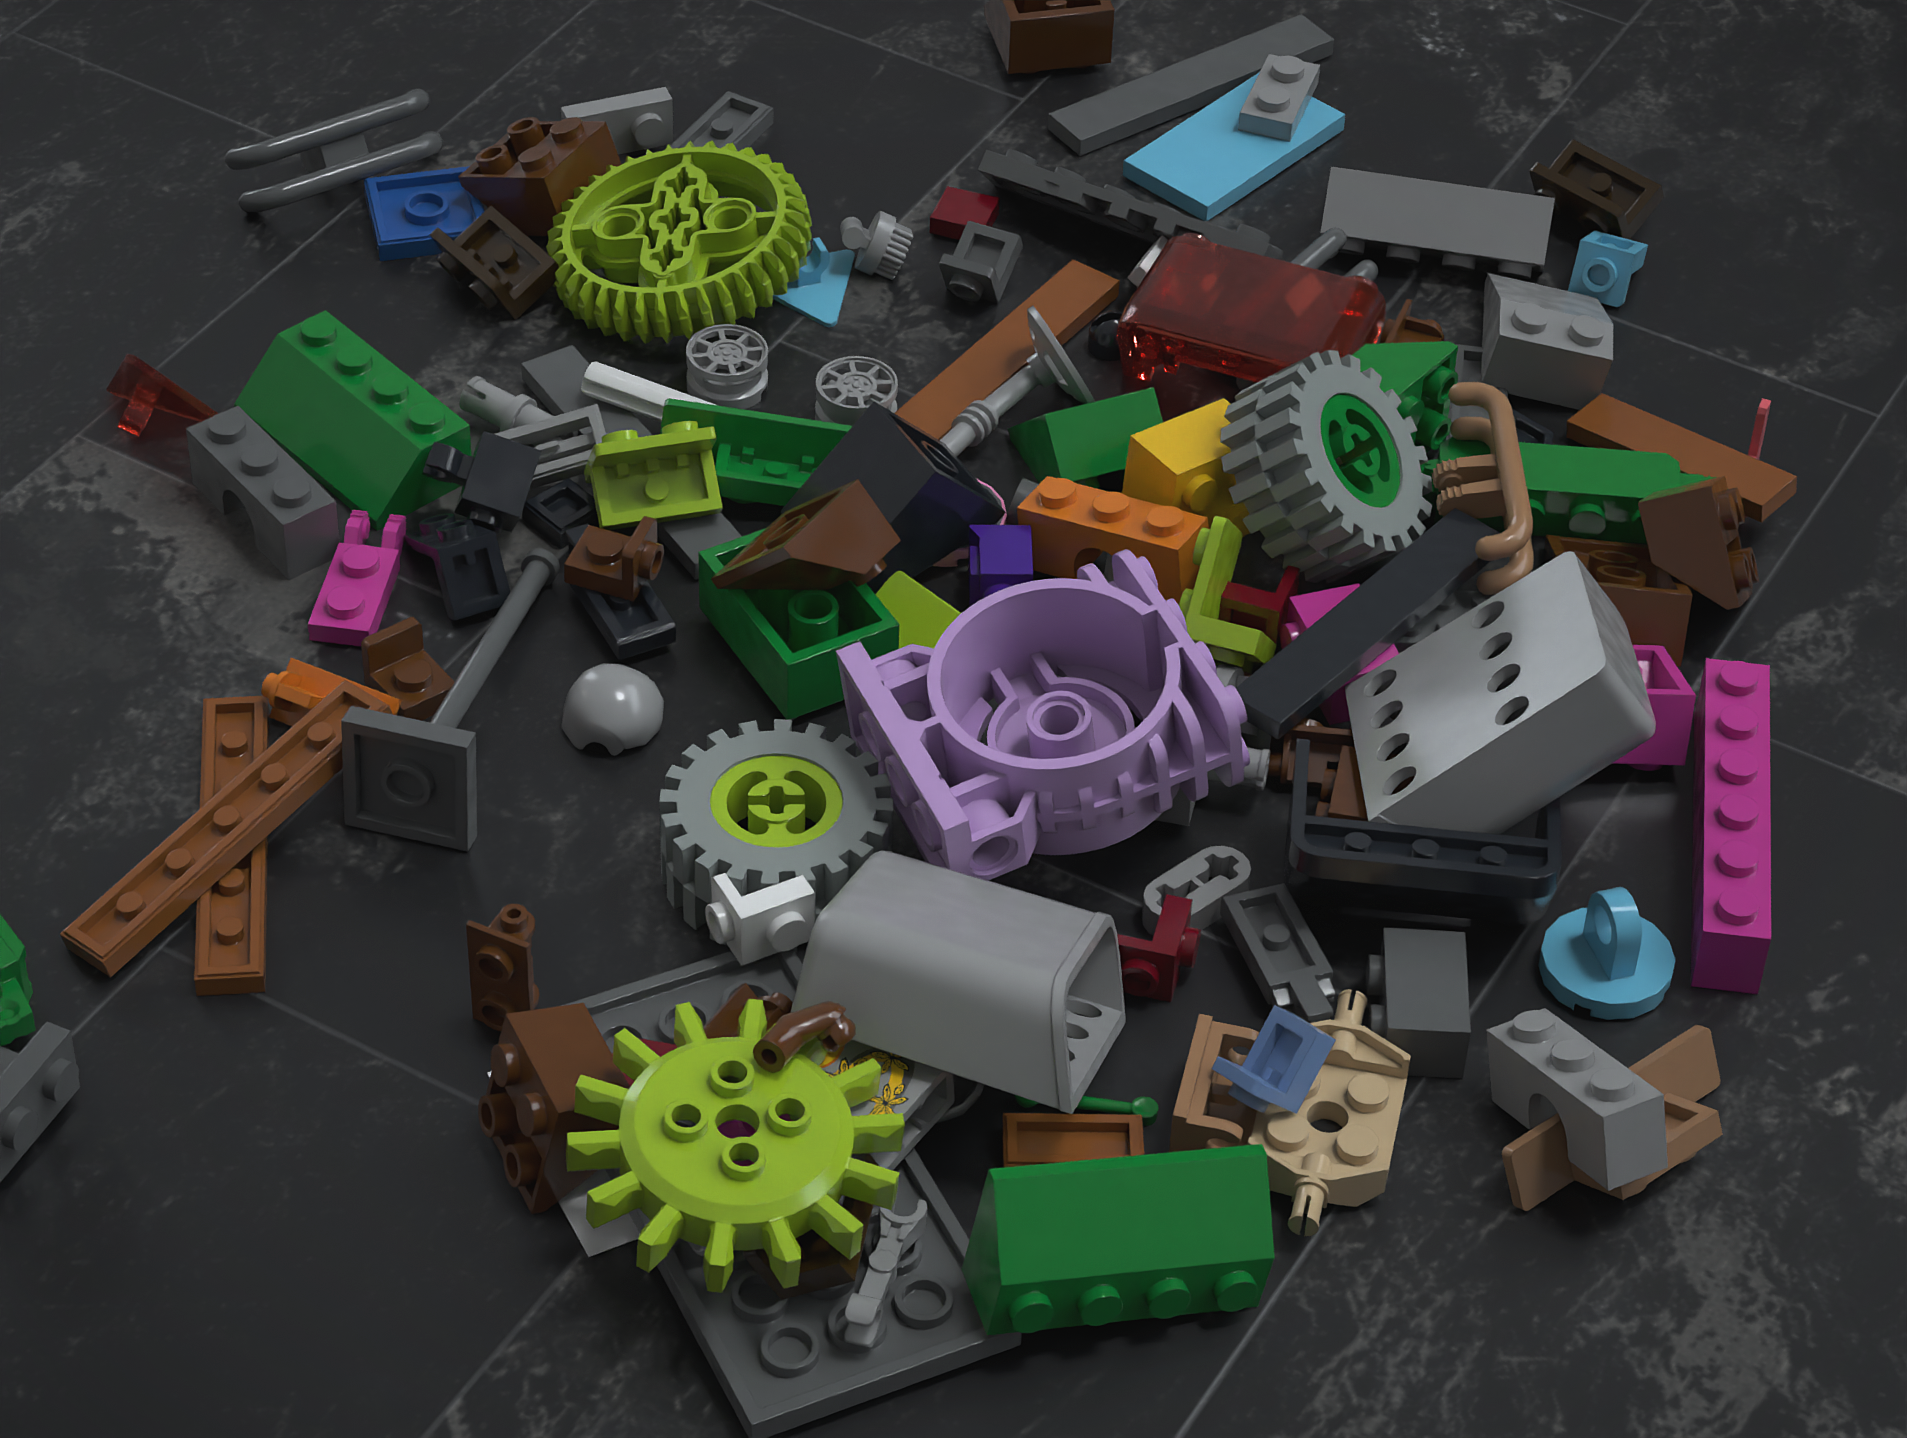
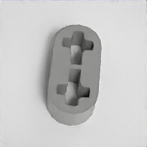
(1191, 881)

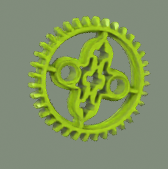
(686, 248)

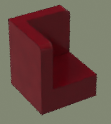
(1258, 607)

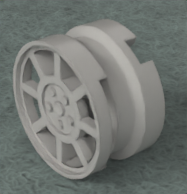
(727, 370)
(851, 394)

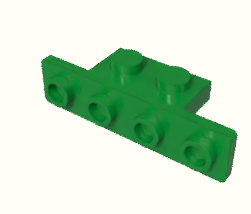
(759, 452)

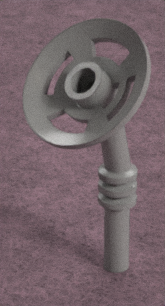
(1044, 367)

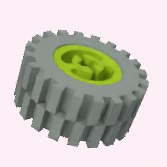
(776, 784)

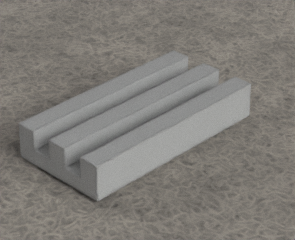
(555, 426)

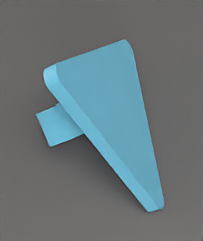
(820, 285)

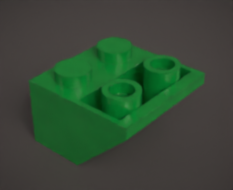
(1421, 379)

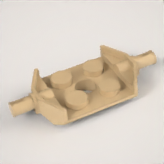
(1359, 1090)

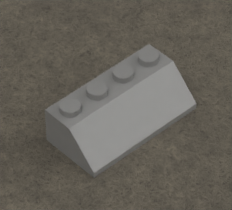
(1439, 221)

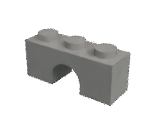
(1607, 1110)

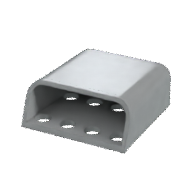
(1501, 706)
(969, 977)

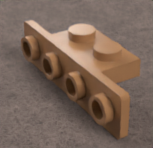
(1680, 1070)

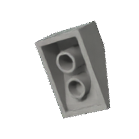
(1544, 342)

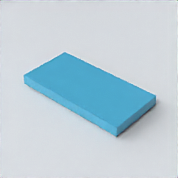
(1212, 164)

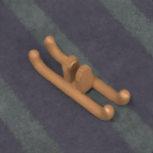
(1489, 484)

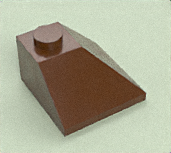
(815, 546)

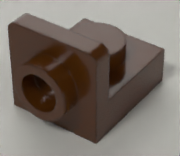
(615, 561)
(402, 668)

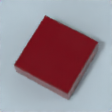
(958, 207)

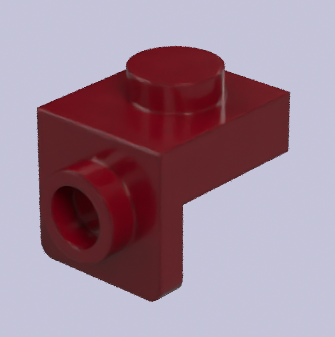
(1154, 966)

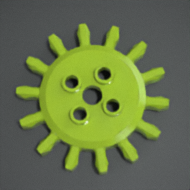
(688, 1174)

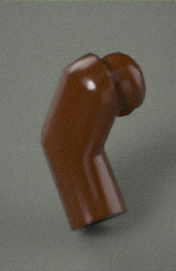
(797, 1028)

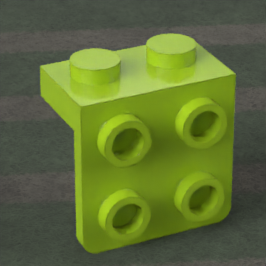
(1228, 643)

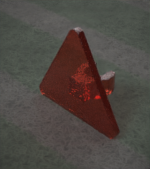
(150, 390)

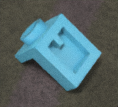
(1606, 266)

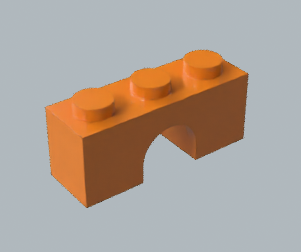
(1079, 522)

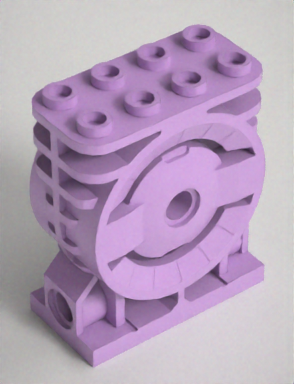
(1062, 750)

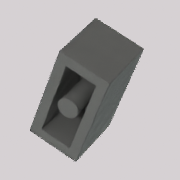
(1422, 998)

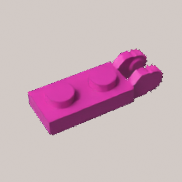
(358, 582)

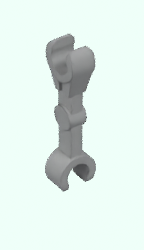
(866, 1307)

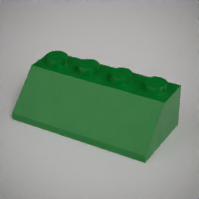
(351, 418)
(1121, 1239)

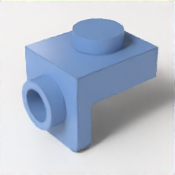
(1279, 1063)

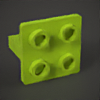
(654, 475)

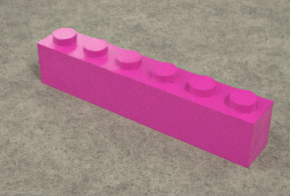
(1731, 827)

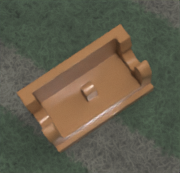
(1204, 1110)

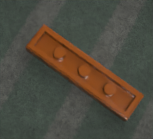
(1620, 426)

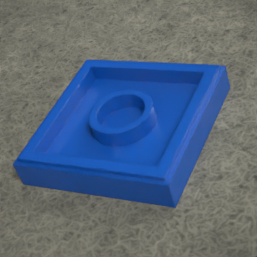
(413, 205)

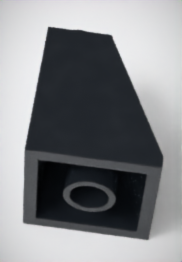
(914, 484)

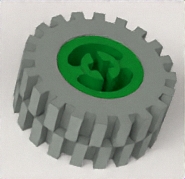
(1326, 466)

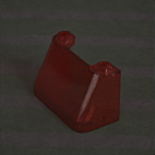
(1241, 312)

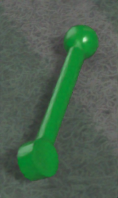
(1140, 1106)

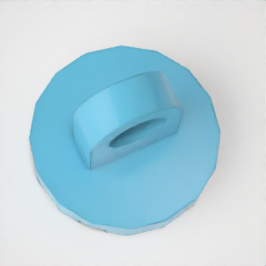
(1607, 958)

